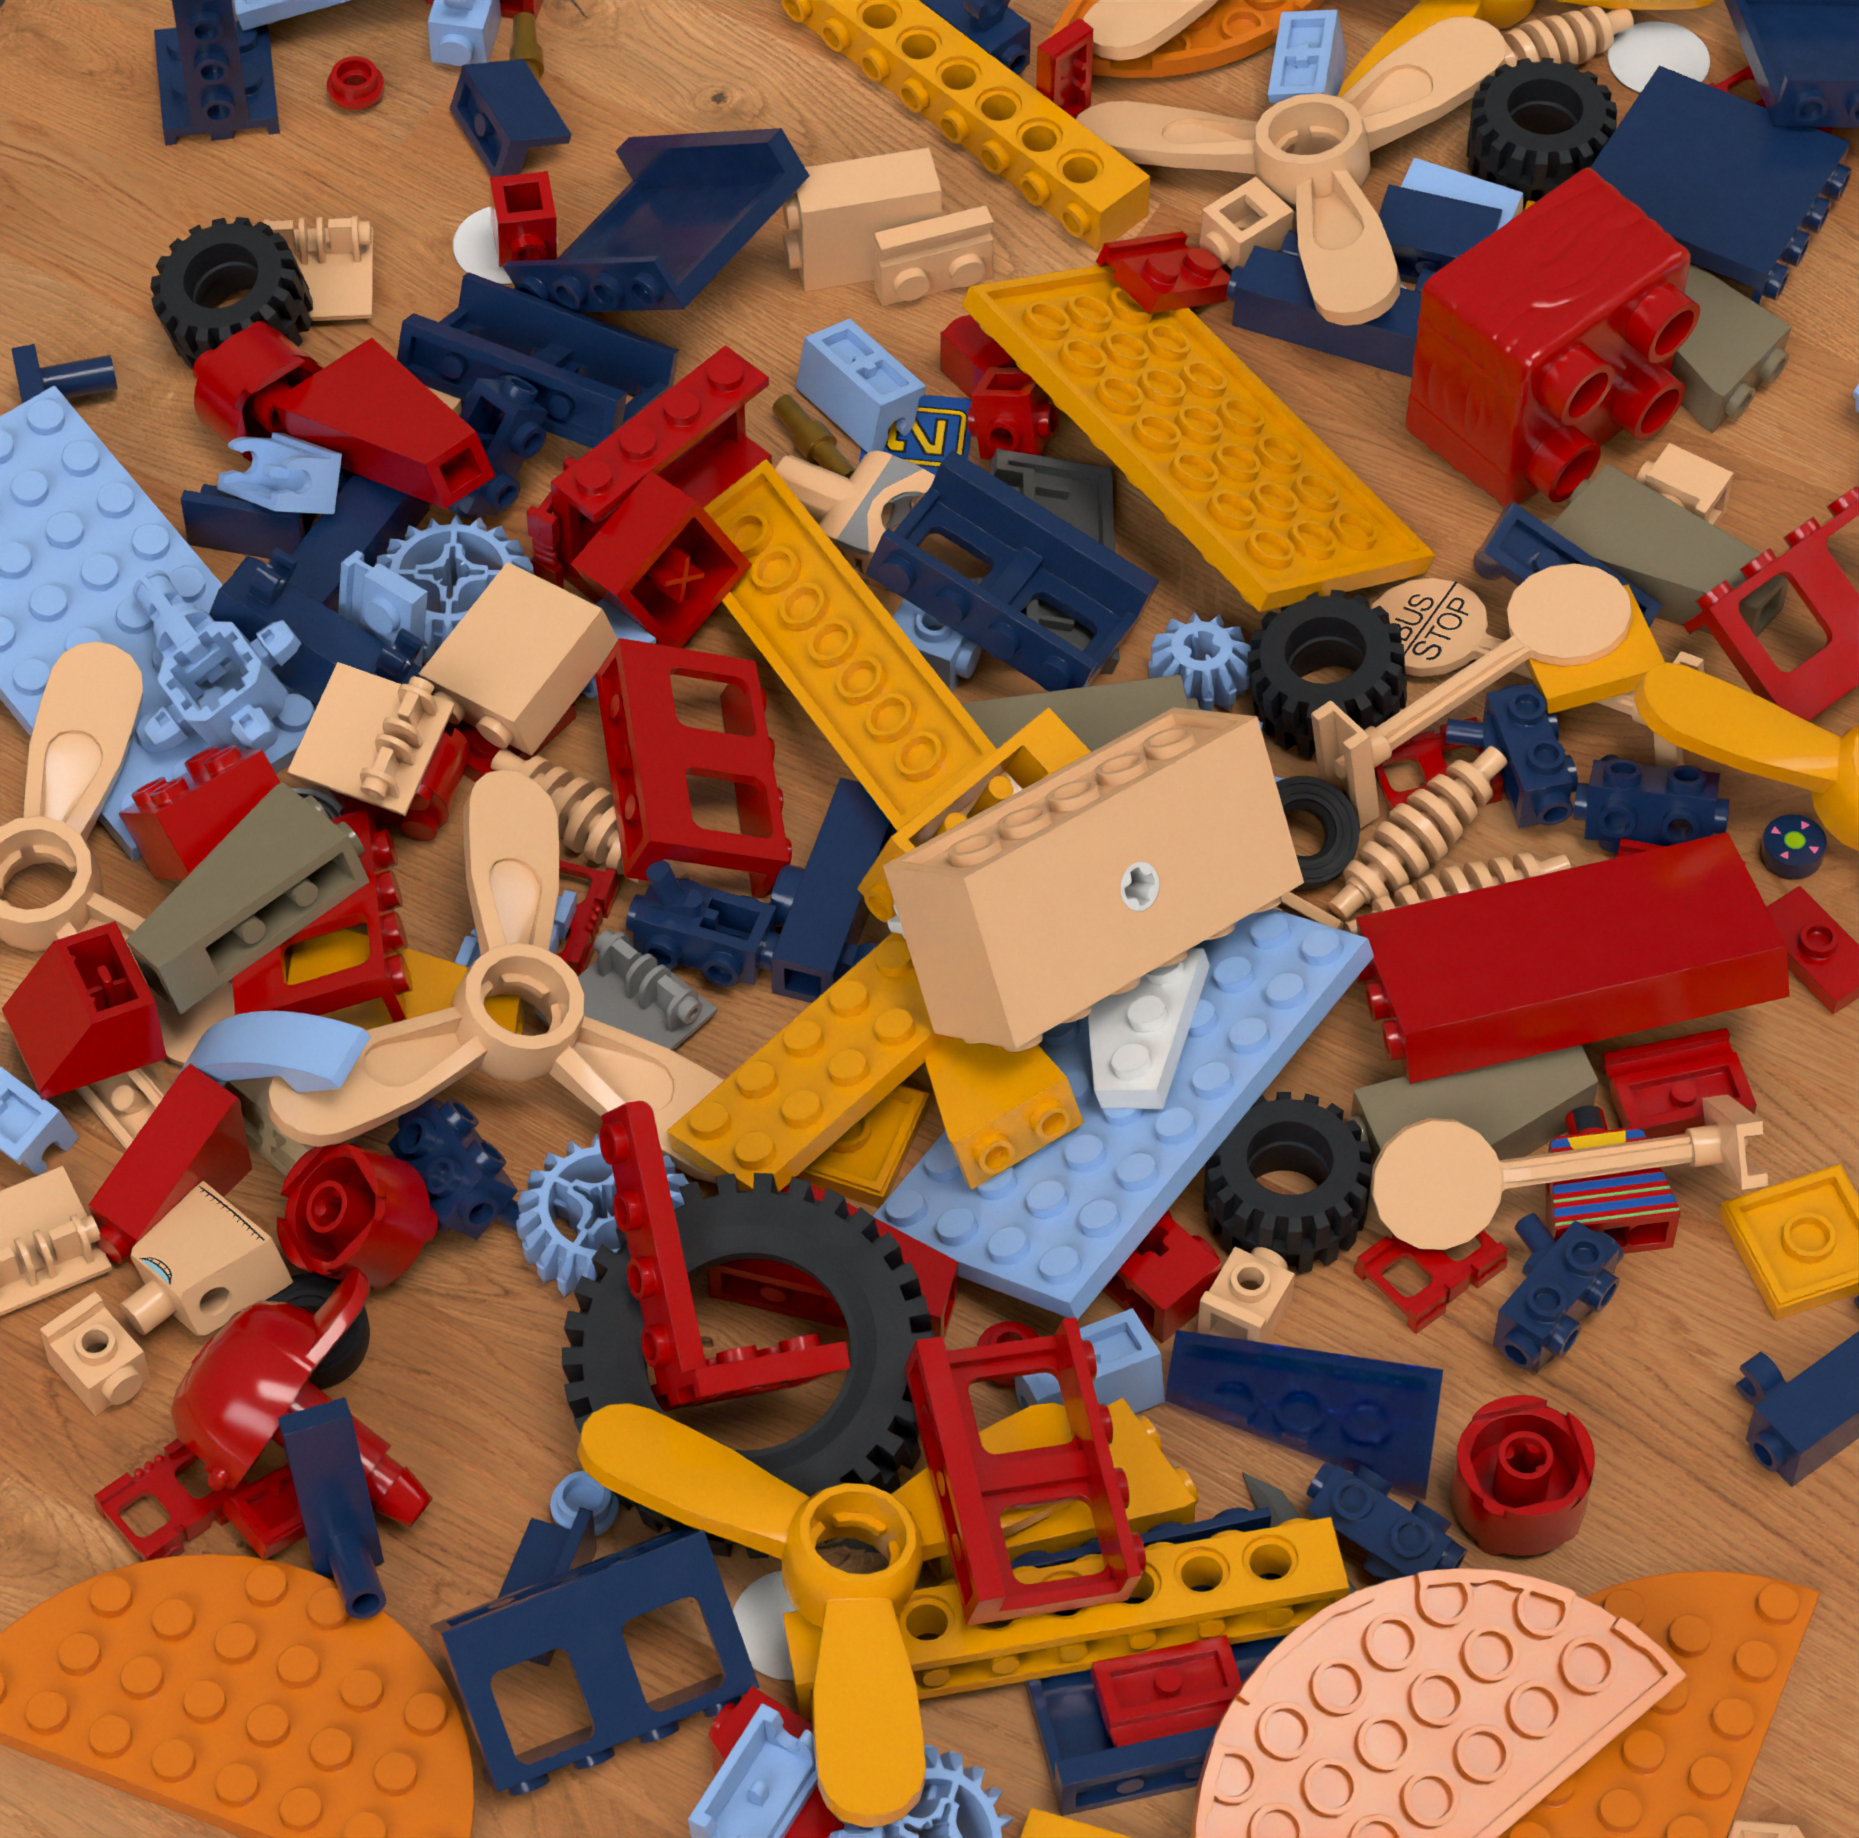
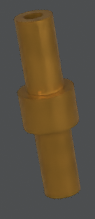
(526, 44)
(811, 437)

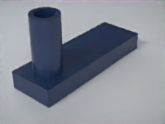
(70, 378)
(1525, 545)
(335, 1503)

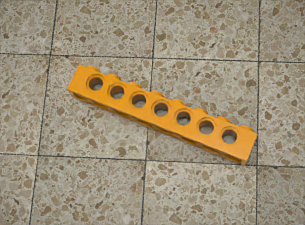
(986, 111)
(1172, 1615)

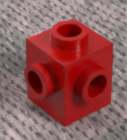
(1011, 413)

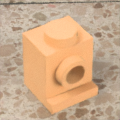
(1244, 219)
(1689, 482)
(1247, 1296)
(95, 1355)

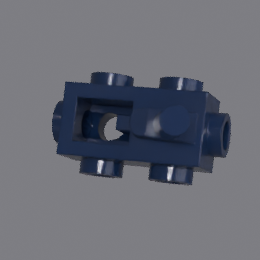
(509, 431)
(1537, 770)
(1649, 803)
(702, 928)
(457, 1167)
(1560, 1288)
(1395, 1538)

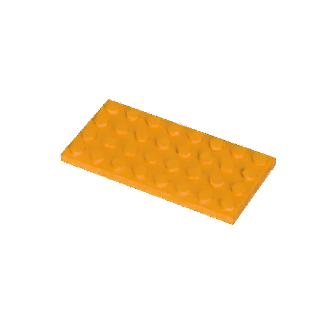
(1200, 437)

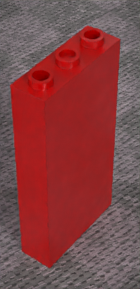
(1571, 958)

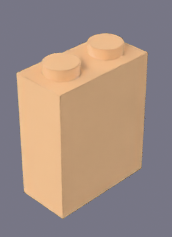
(846, 204)
(519, 658)

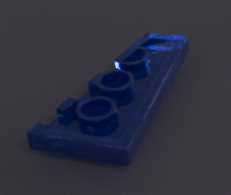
(1314, 1402)

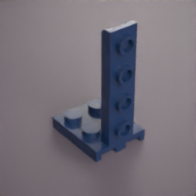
(214, 73)

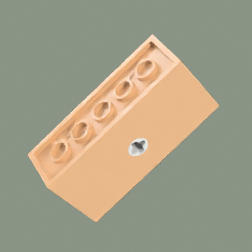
(1094, 877)

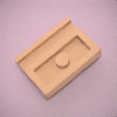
(933, 255)

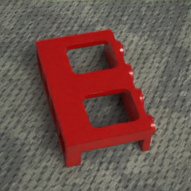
(685, 436)
(1827, 596)
(655, 752)
(385, 972)
(979, 1486)

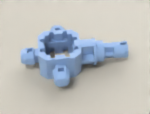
(197, 651)

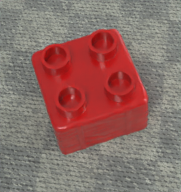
(1551, 342)

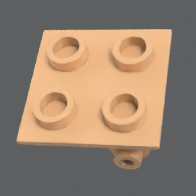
(334, 264)
(372, 737)
(45, 1240)

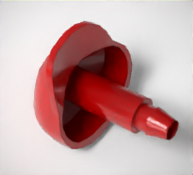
(262, 1371)

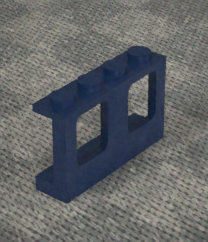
(570, 358)
(1029, 559)
(585, 1618)

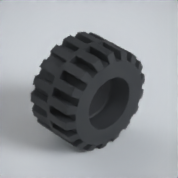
(1538, 125)
(217, 264)
(1321, 635)
(1298, 1139)

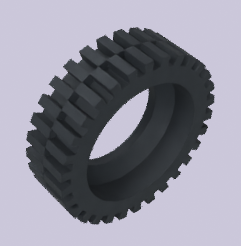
(872, 1420)

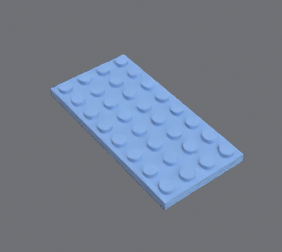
(69, 560)
(1086, 1201)

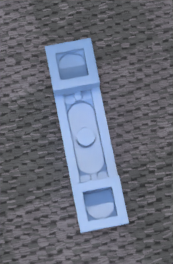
(299, 1047)

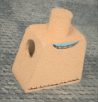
(203, 1266)

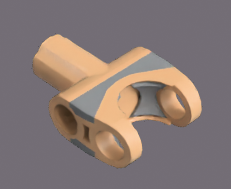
(860, 507)

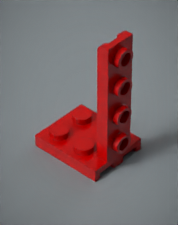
(662, 1286)

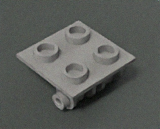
(639, 995)

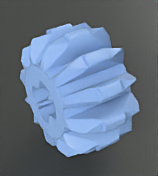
(1207, 657)

